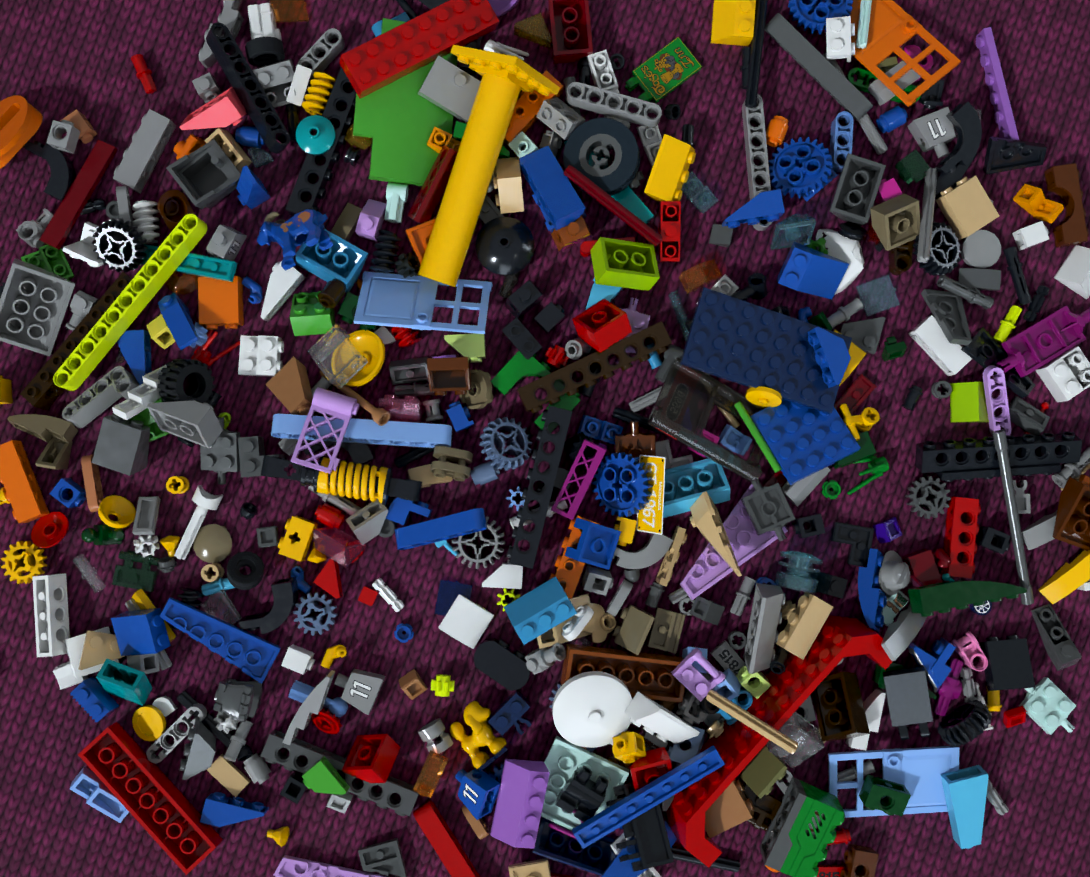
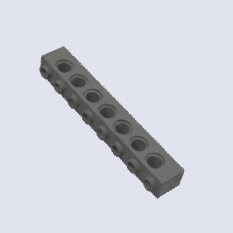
(273, 755)

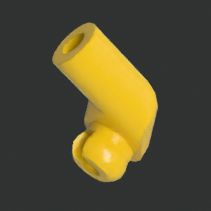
(332, 653)

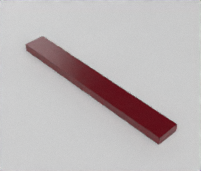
(853, 397)

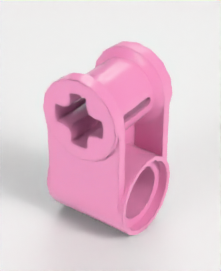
(968, 649)

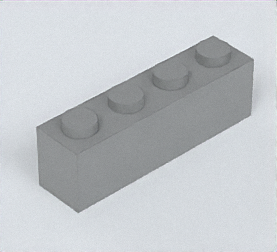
(144, 151)

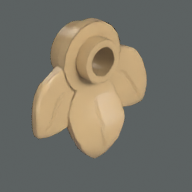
(596, 623)

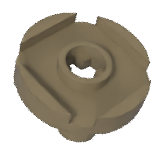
(483, 395)

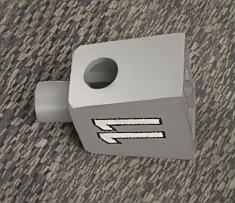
(933, 132)
(225, 243)
(360, 689)

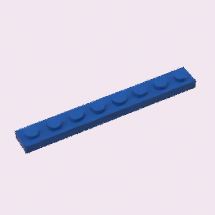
(648, 797)

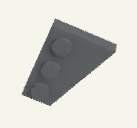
(949, 314)

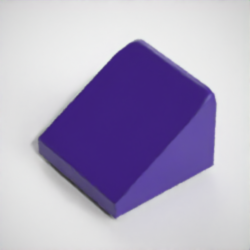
(887, 530)

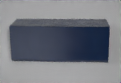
(568, 850)

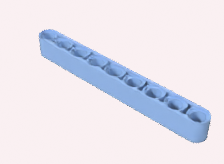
(366, 431)

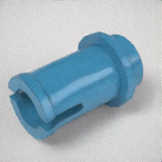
(655, 360)

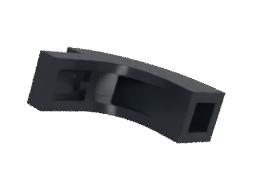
(968, 137)
(61, 168)
(359, 452)
(285, 597)

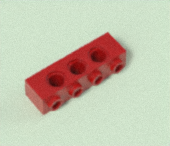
(954, 528)

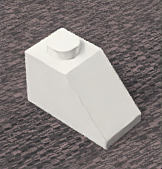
(505, 576)

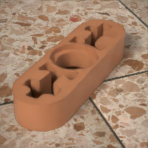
(92, 483)

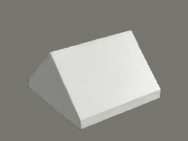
(1076, 271)

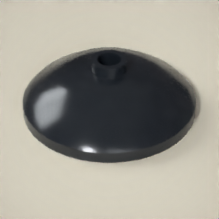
(508, 258)

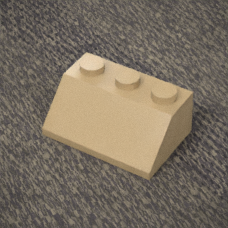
(804, 625)

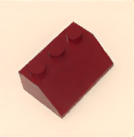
(570, 30)

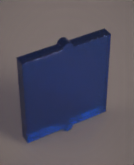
(448, 593)
(491, 760)

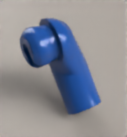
(255, 290)
(804, 313)
(298, 572)

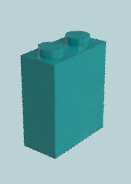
(124, 682)

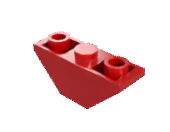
(669, 229)

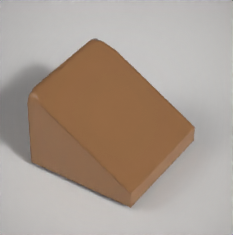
(412, 684)

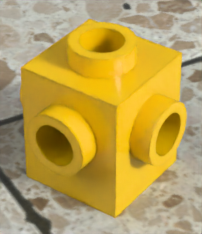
(628, 747)

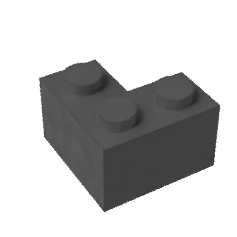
(251, 455)

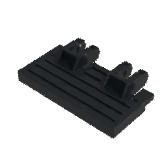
(649, 835)

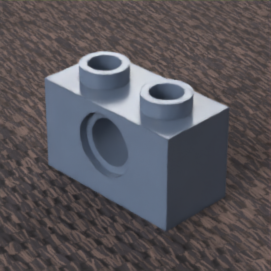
(680, 756)

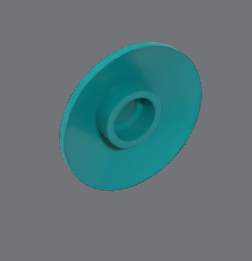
(321, 141)

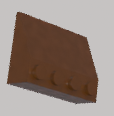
(1073, 514)

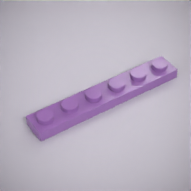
(995, 81)

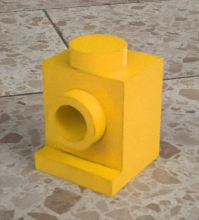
(627, 529)

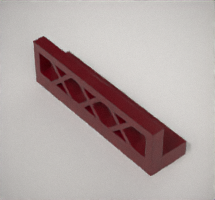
(433, 186)

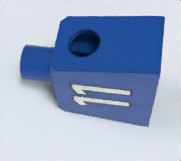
(477, 791)

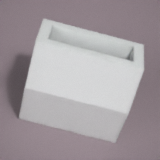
(65, 676)

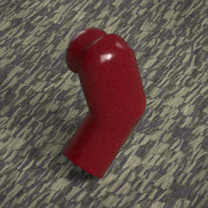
(943, 557)

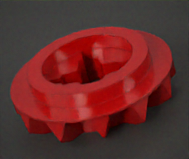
(326, 722)

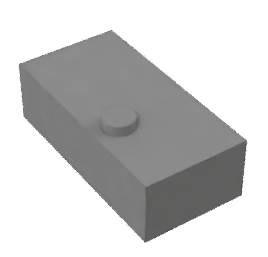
(450, 89)

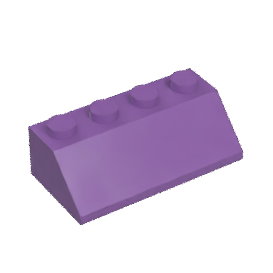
(520, 802)

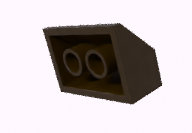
(840, 707)

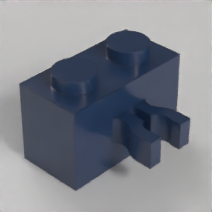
(510, 712)

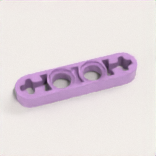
(1000, 401)

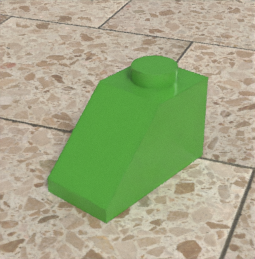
(324, 778)

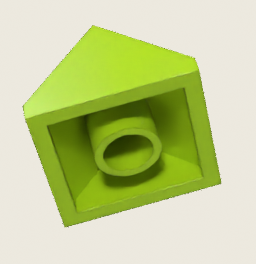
(968, 403)

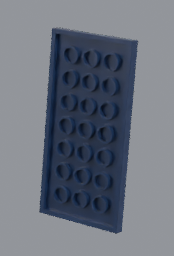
(757, 349)

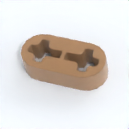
(478, 826)

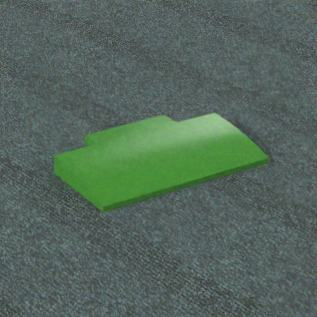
(401, 125)

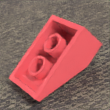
(216, 113)

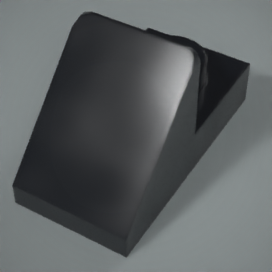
(830, 584)

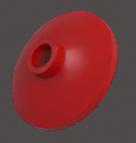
(50, 530)

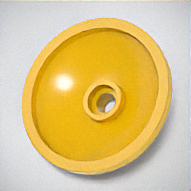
(371, 348)

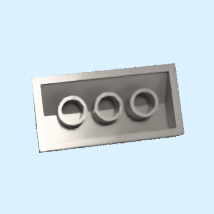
(763, 627)

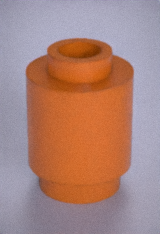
(776, 131)

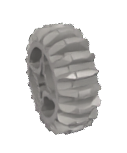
(478, 559)

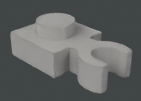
(1022, 499)

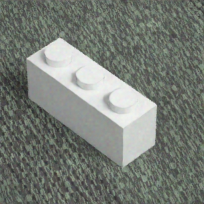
(935, 344)

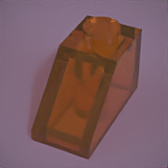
(700, 275)
(430, 774)

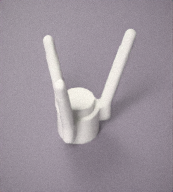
(497, 47)

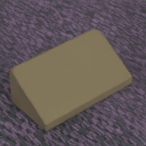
(347, 222)

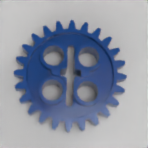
(826, 9)
(800, 167)
(637, 485)

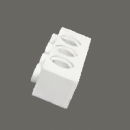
(51, 614)

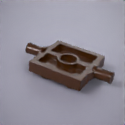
(636, 442)

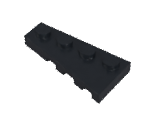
(988, 352)

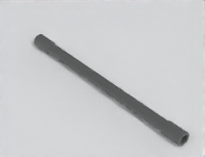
(1001, 447)

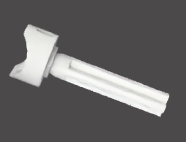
(204, 502)

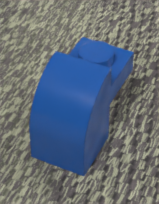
(401, 509)

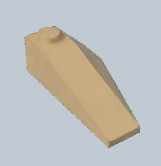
(708, 521)

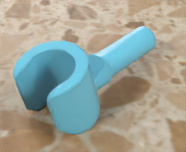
(447, 545)

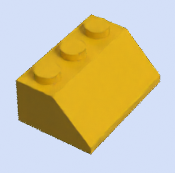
(733, 22)
(670, 170)

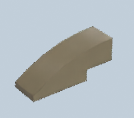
(44, 426)

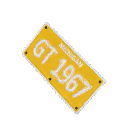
(651, 517)

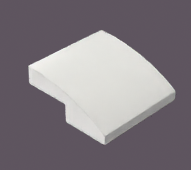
(466, 621)
(74, 648)

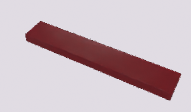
(78, 194)

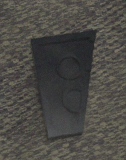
(1012, 154)

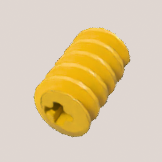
(317, 93)

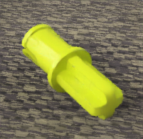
(1007, 324)

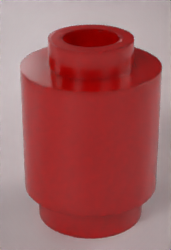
(329, 516)

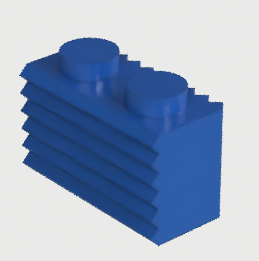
(94, 699)

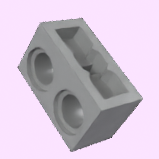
(559, 117)

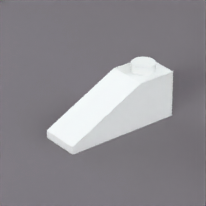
(279, 289)

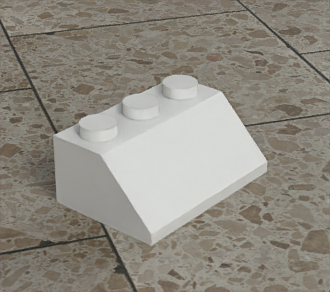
(659, 720)

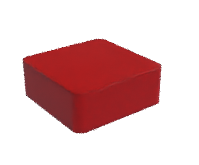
(368, 596)

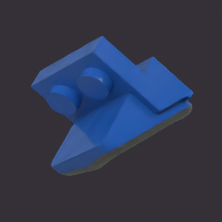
(934, 662)

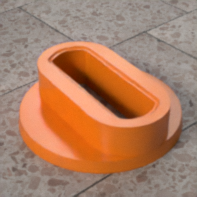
(17, 125)

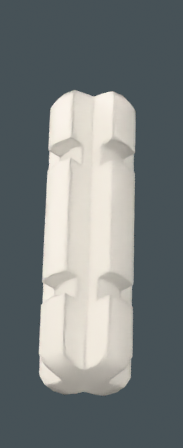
(389, 596)

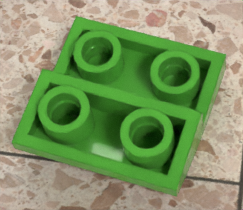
(50, 260)

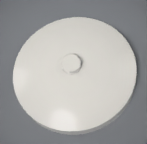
(591, 709)

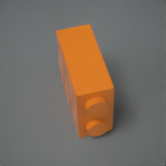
(220, 303)

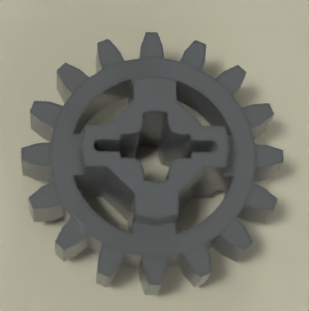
(932, 503)

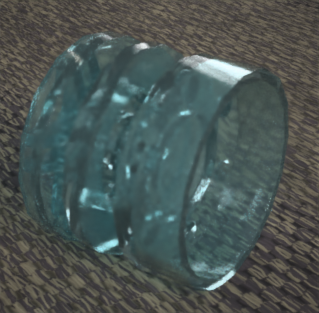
(798, 571)

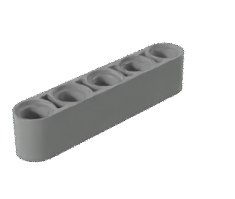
(620, 112)

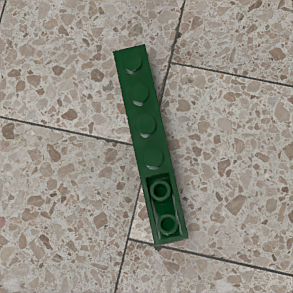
(959, 594)

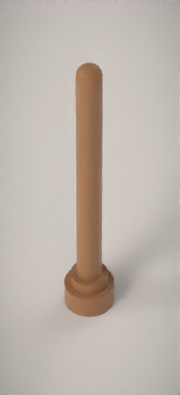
(379, 415)

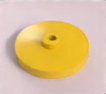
(764, 396)
(149, 723)

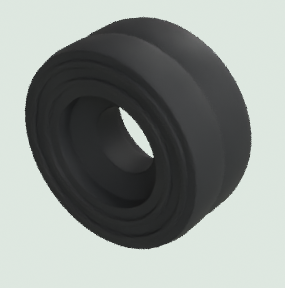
(240, 560)

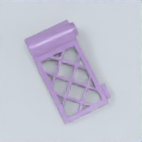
(333, 405)

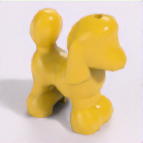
(482, 734)

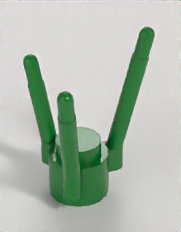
(876, 467)

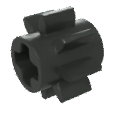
(407, 265)

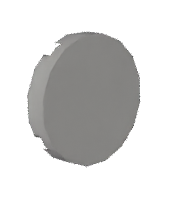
(981, 249)

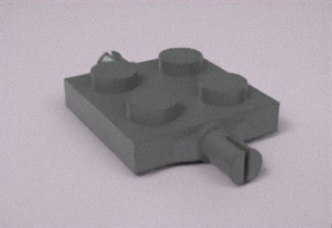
(222, 455)
(768, 509)

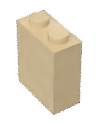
(966, 207)

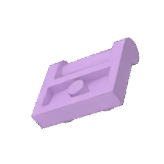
(693, 679)

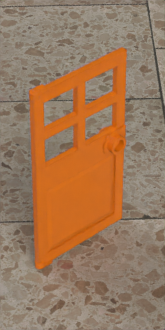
(888, 31)

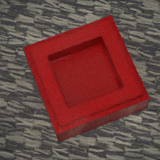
(1014, 717)

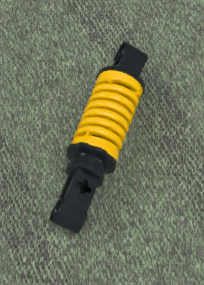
(346, 481)

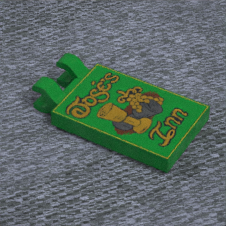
(664, 71)

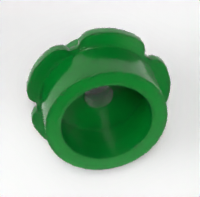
(831, 494)

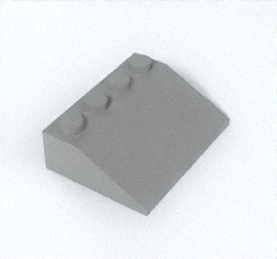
(33, 307)

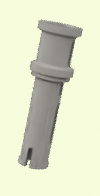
(1072, 469)

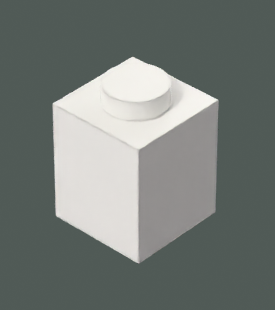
(1031, 235)
(298, 659)

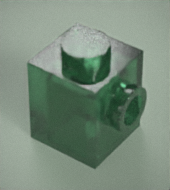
(912, 167)

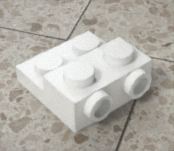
(260, 355)

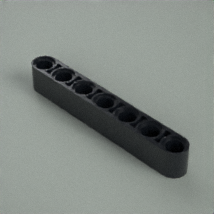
(246, 79)

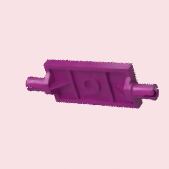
(1044, 341)

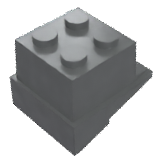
(205, 175)

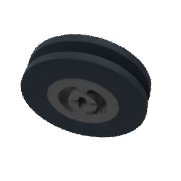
(601, 136)

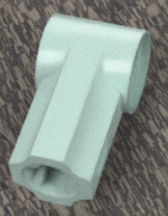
(396, 197)

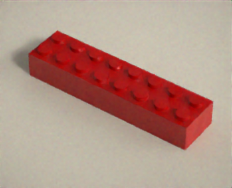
(416, 43)
(150, 797)

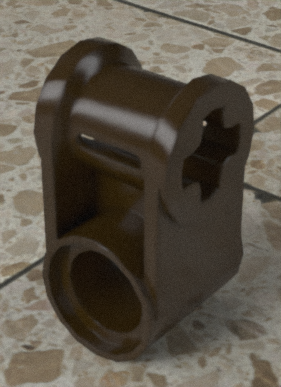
(903, 254)

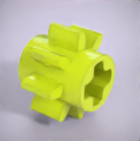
(510, 593)
(442, 685)

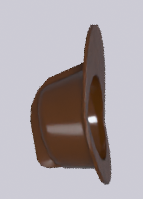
(173, 207)

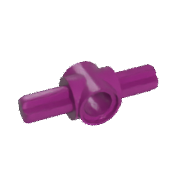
(950, 688)

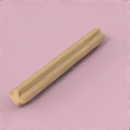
(752, 721)

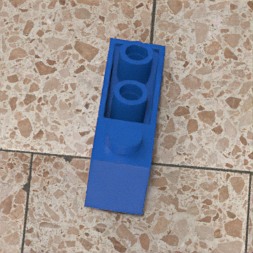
(763, 206)
(225, 810)

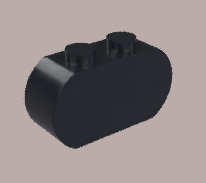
(502, 663)

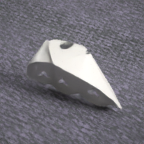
(845, 250)

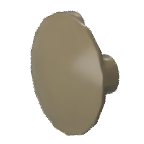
(212, 543)

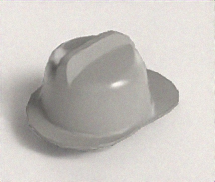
(893, 573)

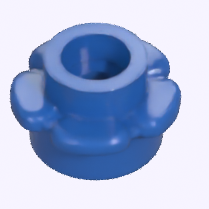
(401, 637)

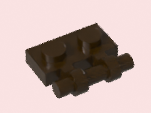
(766, 807)

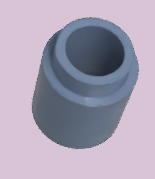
(484, 473)

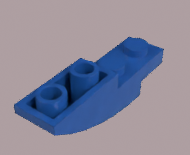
(870, 597)

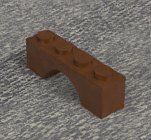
(1065, 183)

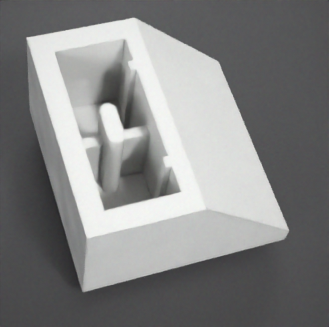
(1066, 374)

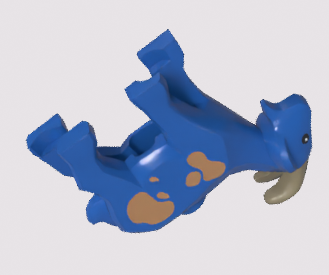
(296, 231)

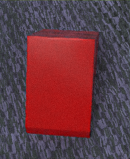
(330, 579)

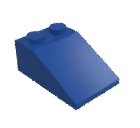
(812, 271)

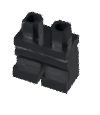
(584, 790)

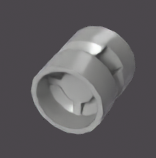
(433, 730)

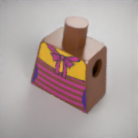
(571, 234)

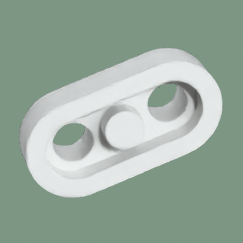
(577, 623)

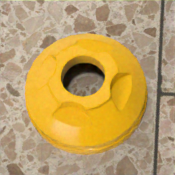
(119, 507)

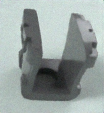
(238, 698)

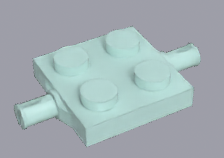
(1048, 706)

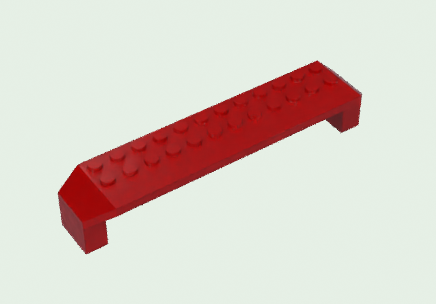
(740, 744)

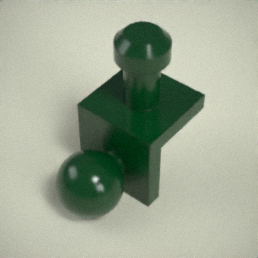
(103, 535)

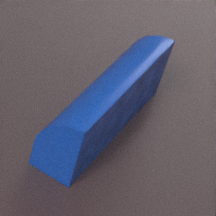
(551, 187)

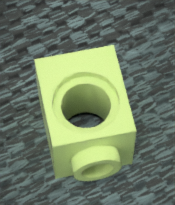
(755, 687)

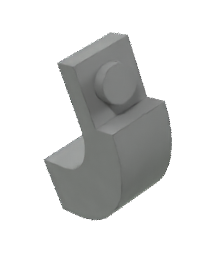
(648, 555)

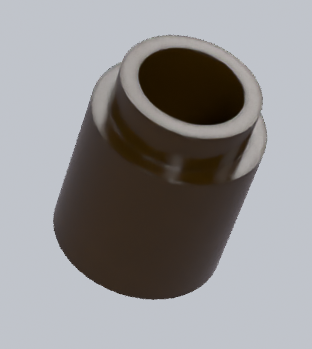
(332, 293)

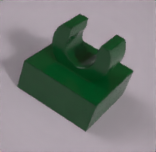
(893, 349)

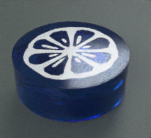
(982, 609)

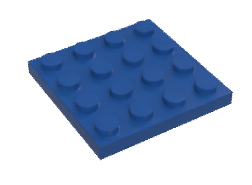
(804, 438)

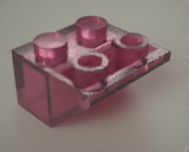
(403, 410)

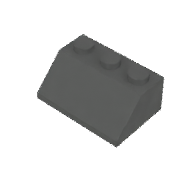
(857, 189)

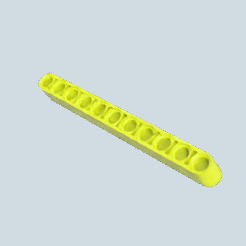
(123, 309)

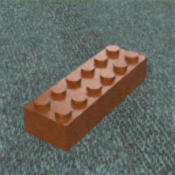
(641, 673)

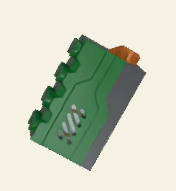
(801, 830)

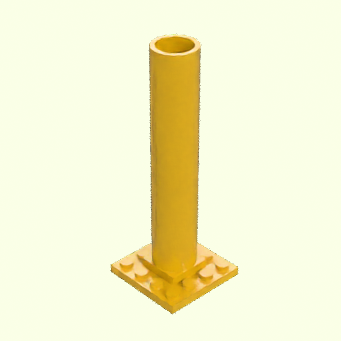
(477, 156)

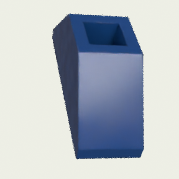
(830, 355)

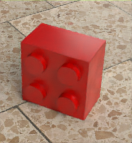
(602, 325)

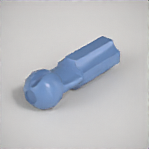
(300, 691)

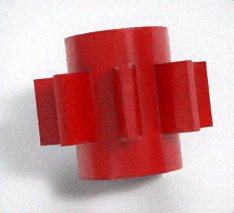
(556, 356)

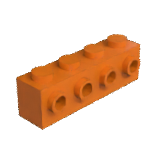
(527, 110)
(20, 483)
(568, 569)

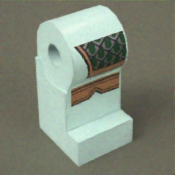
(893, 606)

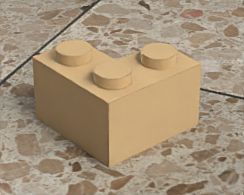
(509, 185)

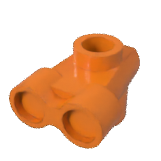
(187, 147)

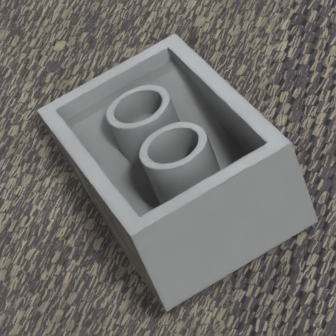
(187, 420)

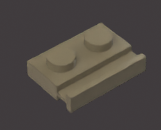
(666, 630)

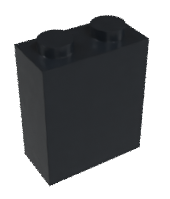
(1007, 663)

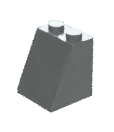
(122, 445)

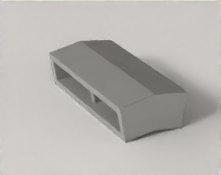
(882, 93)
(800, 490)

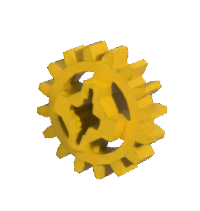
(15, 565)

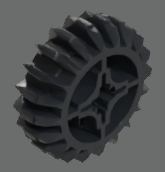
(110, 236)
(943, 250)
(964, 723)

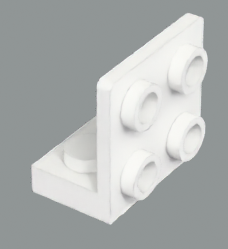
(84, 248)

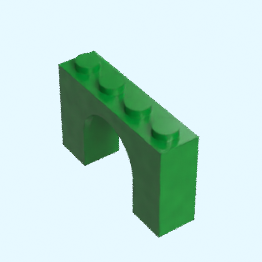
(520, 368)

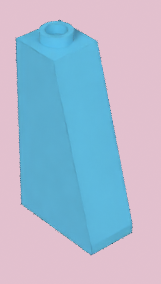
(965, 801)

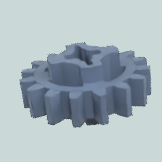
(313, 605)

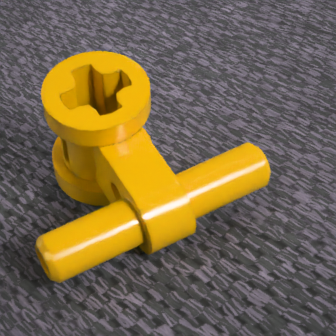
(861, 422)

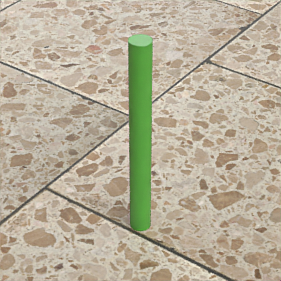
(757, 436)

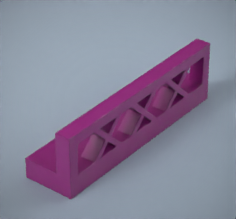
(585, 482)

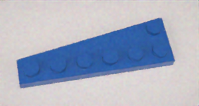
(237, 646)

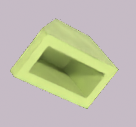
(468, 345)

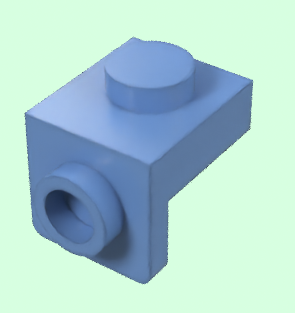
(735, 440)

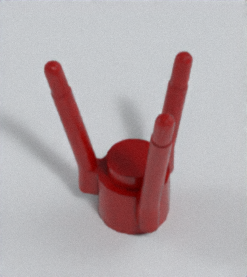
(203, 355)

